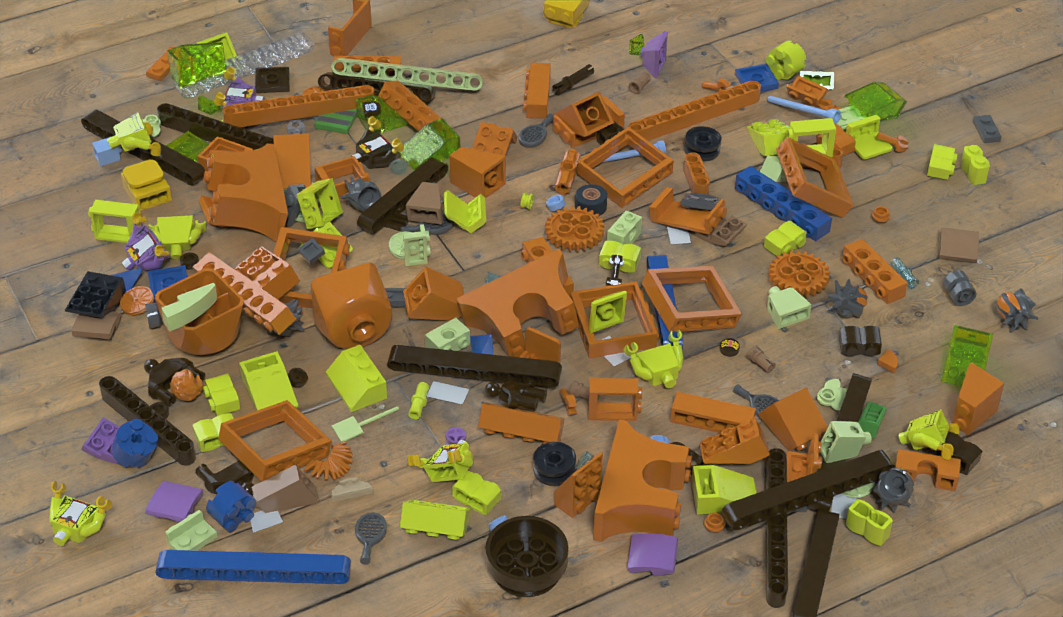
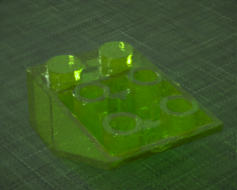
(196, 62)
(876, 99)
(388, 117)
(434, 141)
(965, 347)

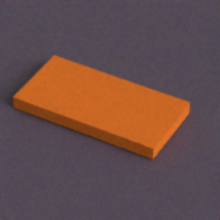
(293, 158)

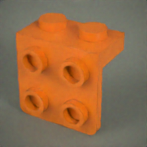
(494, 138)
(541, 346)
(804, 464)

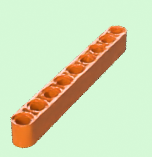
(294, 106)
(697, 110)

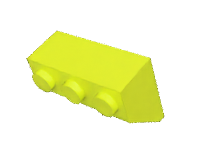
(357, 379)
(435, 518)

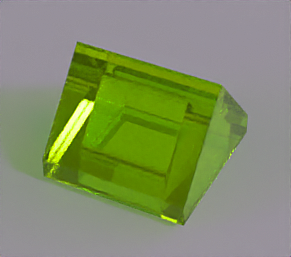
(636, 45)
(207, 105)

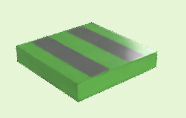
(336, 122)

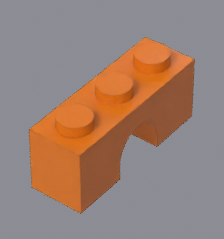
(943, 471)

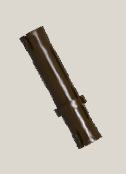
(569, 81)

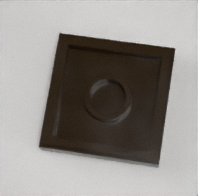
(272, 79)

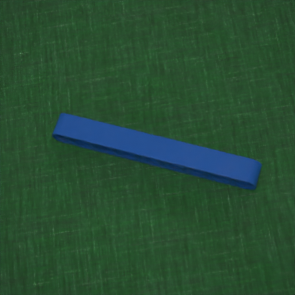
(253, 567)

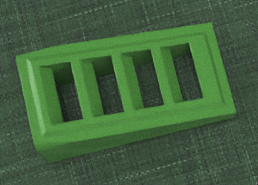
(872, 421)

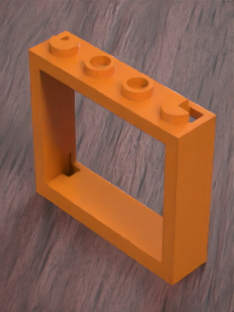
(662, 168)
(835, 198)
(281, 248)
(691, 321)
(616, 345)
(317, 444)

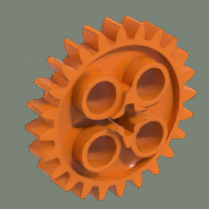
(574, 228)
(799, 272)

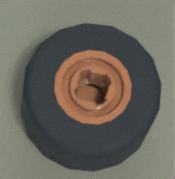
(591, 197)

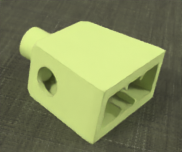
(787, 307)
(843, 441)

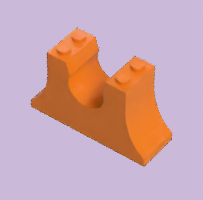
(247, 190)
(517, 296)
(631, 485)

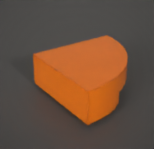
(888, 361)

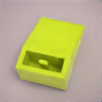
(768, 135)
(267, 381)
(717, 487)

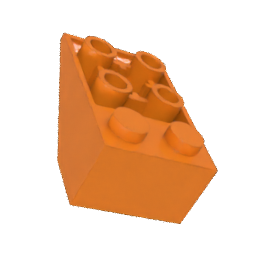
(268, 272)
(736, 445)
(580, 488)

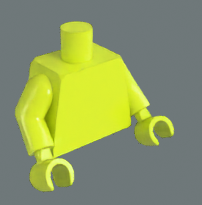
(178, 233)
(658, 364)

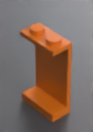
(345, 39)
(574, 139)
(672, 213)

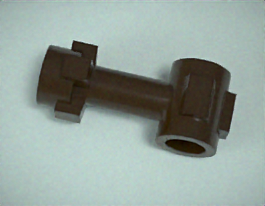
(616, 261)

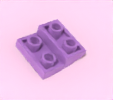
(101, 440)
(173, 501)
(653, 553)

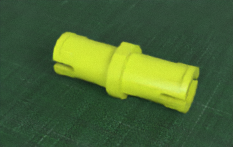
(418, 400)

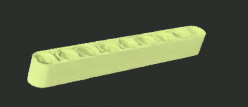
(382, 75)

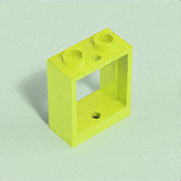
(813, 127)
(330, 208)
(116, 209)

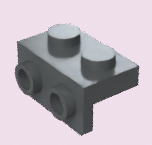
(292, 202)

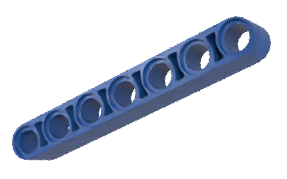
(660, 262)

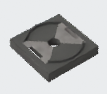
(699, 201)

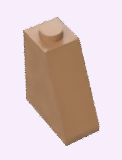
(425, 204)
(285, 491)

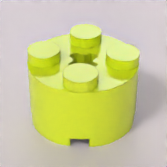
(786, 60)

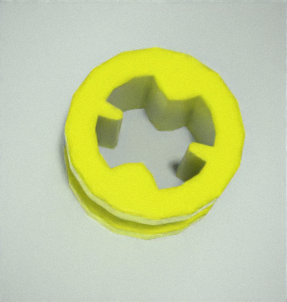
(527, 200)

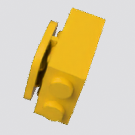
(565, 12)
(146, 184)

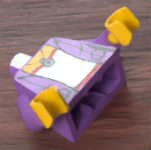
(236, 92)
(144, 247)

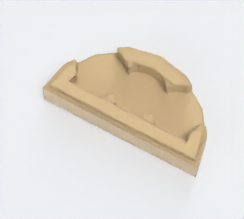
(351, 488)

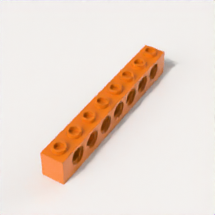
(257, 301)

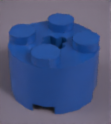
(134, 444)
(231, 506)

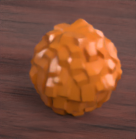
(185, 385)

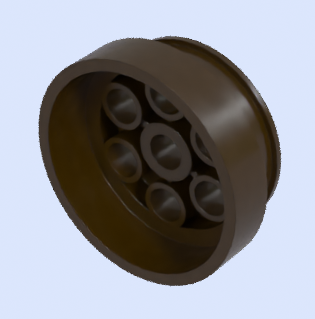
(526, 555)

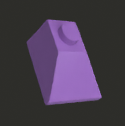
(655, 54)

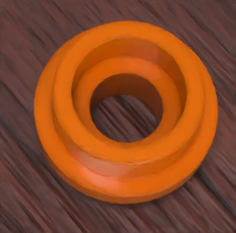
(881, 214)
(714, 522)

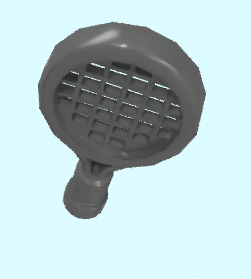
(540, 128)
(433, 230)
(755, 398)
(368, 543)

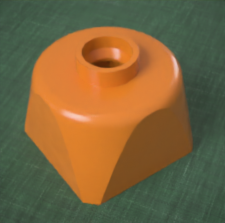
(351, 306)
(216, 326)

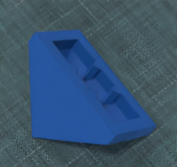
(129, 277)
(482, 344)

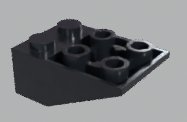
(97, 295)

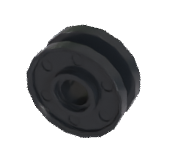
(554, 463)

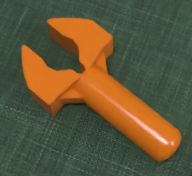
(721, 85)
(826, 104)
(900, 142)
(570, 402)

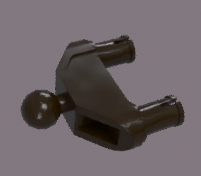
(162, 374)
(516, 394)
(235, 472)

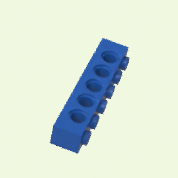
(783, 203)

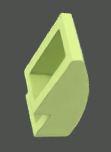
(189, 306)

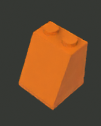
(586, 115)
(477, 171)
(433, 296)
(977, 399)
(795, 420)

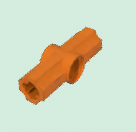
(567, 172)

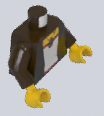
(374, 149)

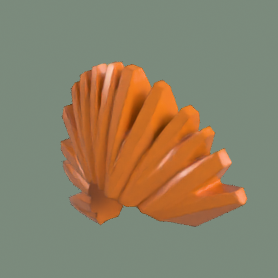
(334, 465)

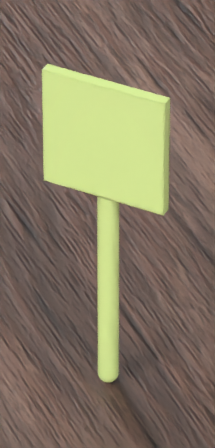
(351, 428)

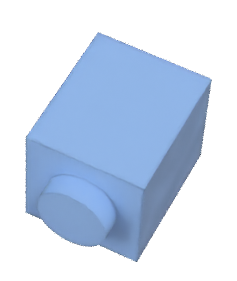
(104, 153)

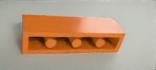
(537, 90)
(708, 413)
(521, 423)

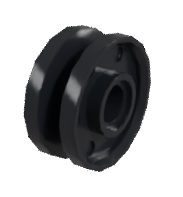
(704, 142)

